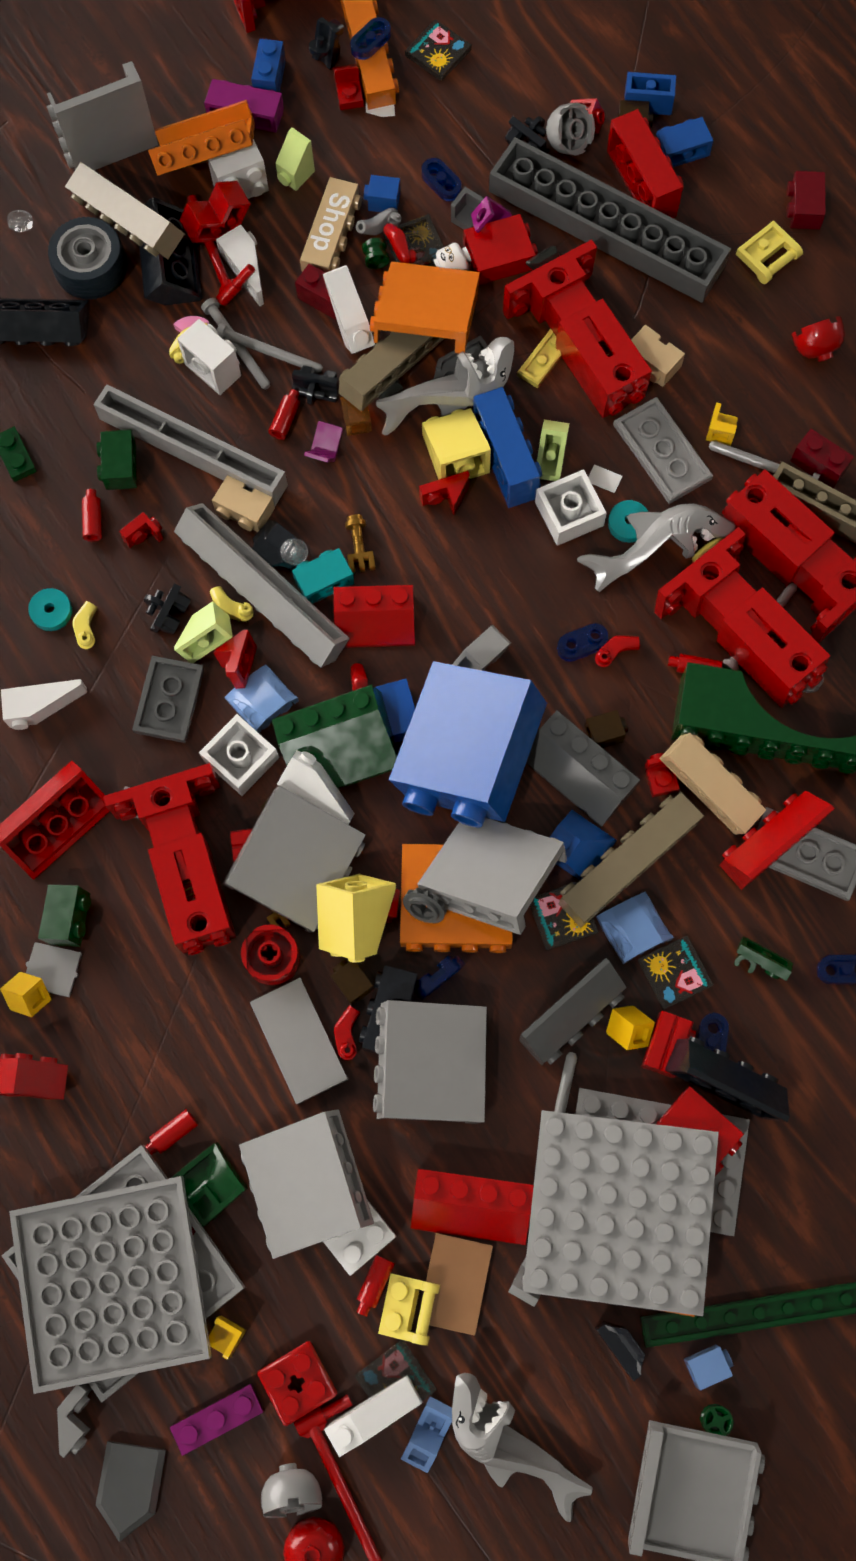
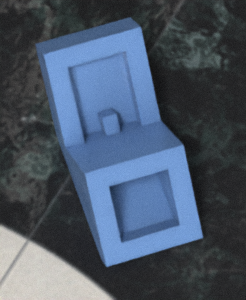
(428, 1435)

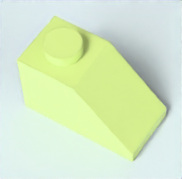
(295, 160)
(552, 449)
(204, 633)

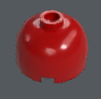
(820, 339)
(314, 1541)

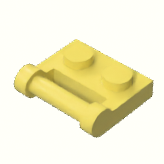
(763, 246)
(401, 1306)

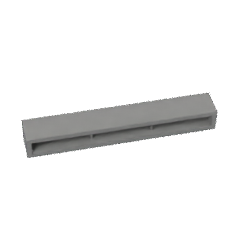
(188, 443)
(261, 585)

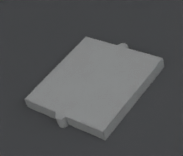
(55, 967)

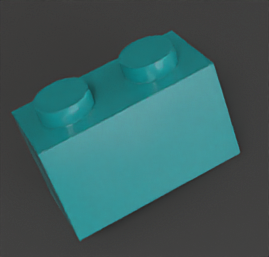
(321, 575)

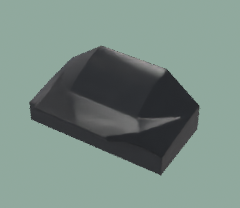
(269, 542)
(623, 1348)

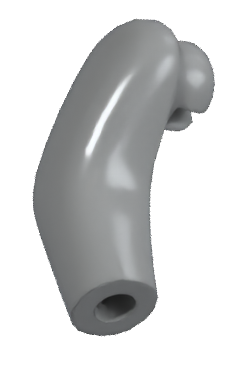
(376, 224)

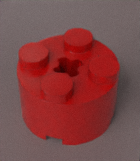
(259, 944)

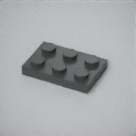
(168, 699)

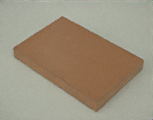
(461, 1272)

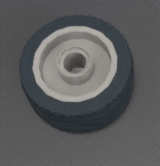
(87, 258)

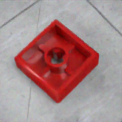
(316, 1389)

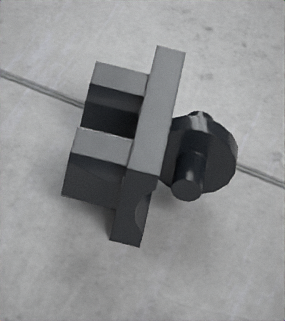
(326, 45)
(529, 134)
(315, 385)
(163, 620)

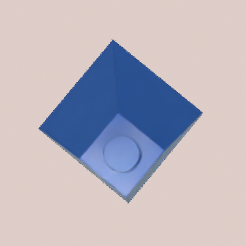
(582, 843)

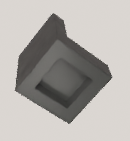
(463, 207)

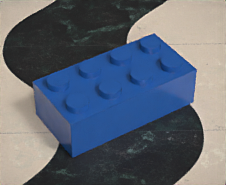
(510, 452)

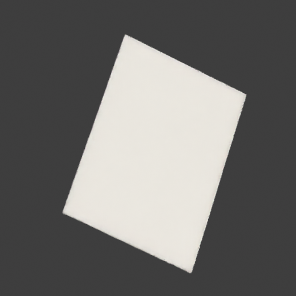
(382, 111)
(604, 478)

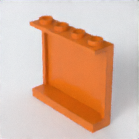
(203, 137)
(426, 302)
(454, 929)

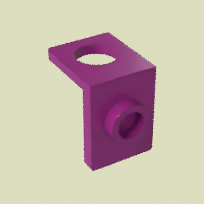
(488, 212)
(325, 442)

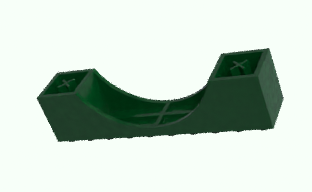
(727, 716)

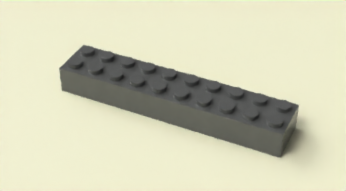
(609, 218)

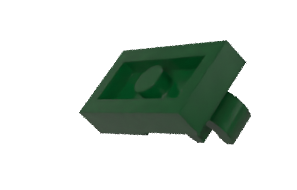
(774, 964)

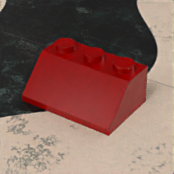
(375, 615)

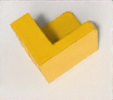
(721, 427)
(25, 994)
(630, 1027)
(226, 1336)

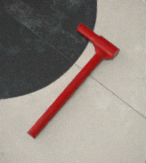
(229, 287)
(312, 1426)

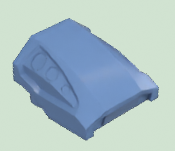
(261, 698)
(633, 927)

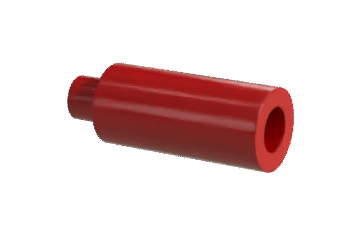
(284, 415)
(91, 516)
(681, 662)
(171, 1132)
(374, 1284)

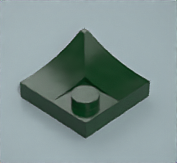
(211, 1184)

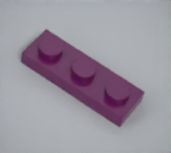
(216, 1419)

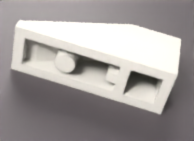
(238, 250)
(348, 310)
(35, 703)
(312, 783)
(372, 1415)

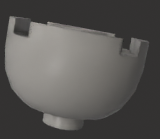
(570, 129)
(290, 1492)

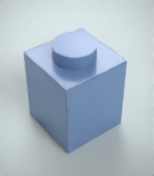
(709, 1366)

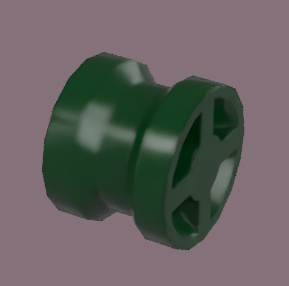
(375, 253)
(719, 1425)

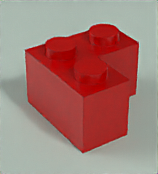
(220, 214)
(32, 1078)

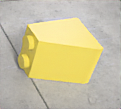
(457, 444)
(353, 915)

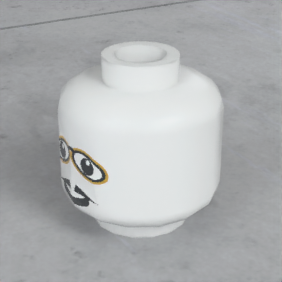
(453, 257)

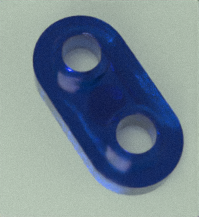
(367, 42)
(443, 181)
(584, 642)
(843, 968)
(429, 983)
(714, 1040)

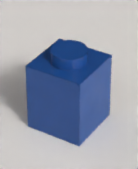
(382, 193)

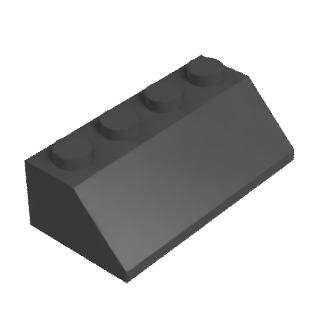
(580, 769)
(573, 1012)

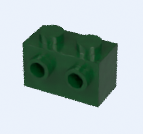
(118, 460)
(64, 915)

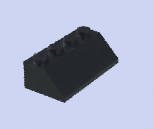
(175, 278)
(43, 321)
(728, 1079)

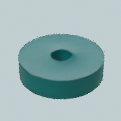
(617, 517)
(50, 598)

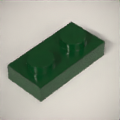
(15, 455)

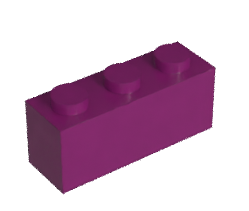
(264, 104)

